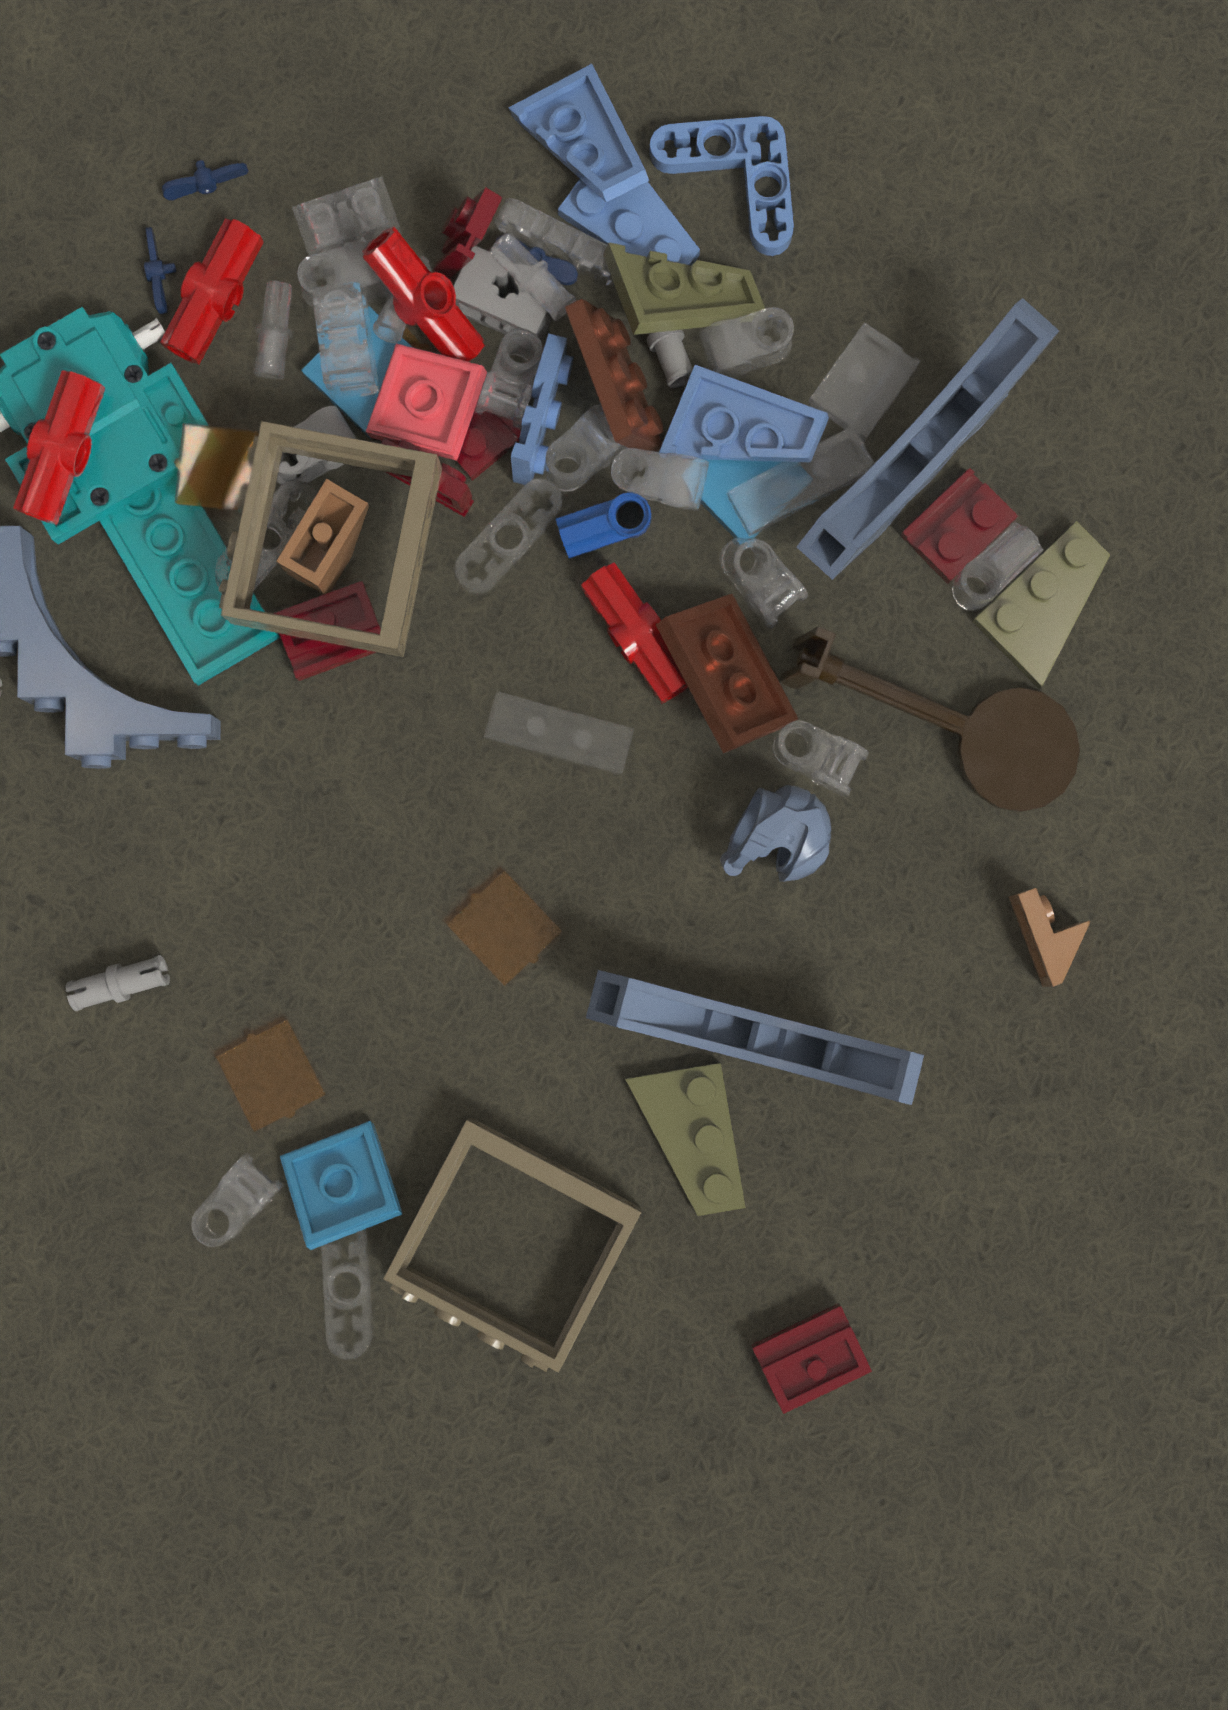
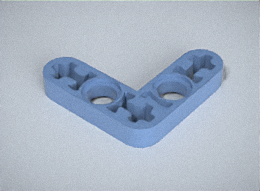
(742, 154)

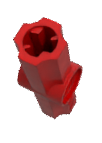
(211, 291)
(422, 296)
(59, 447)
(635, 630)

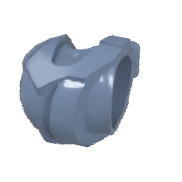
(785, 820)

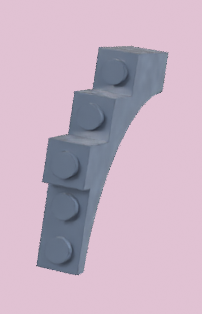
(929, 442)
(53, 675)
(755, 1037)

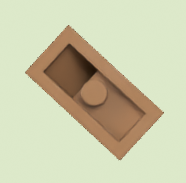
(1049, 950)

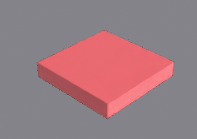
(426, 401)

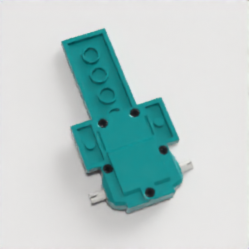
(132, 477)

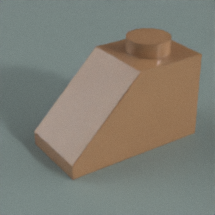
(324, 538)

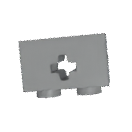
(480, 299)

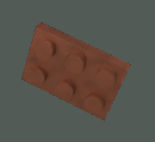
(615, 376)
(727, 672)

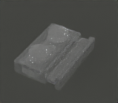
(864, 381)

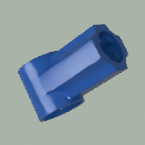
(598, 525)

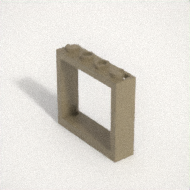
(255, 505)
(457, 1308)

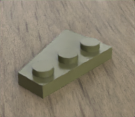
(676, 295)
(1044, 602)
(695, 1132)

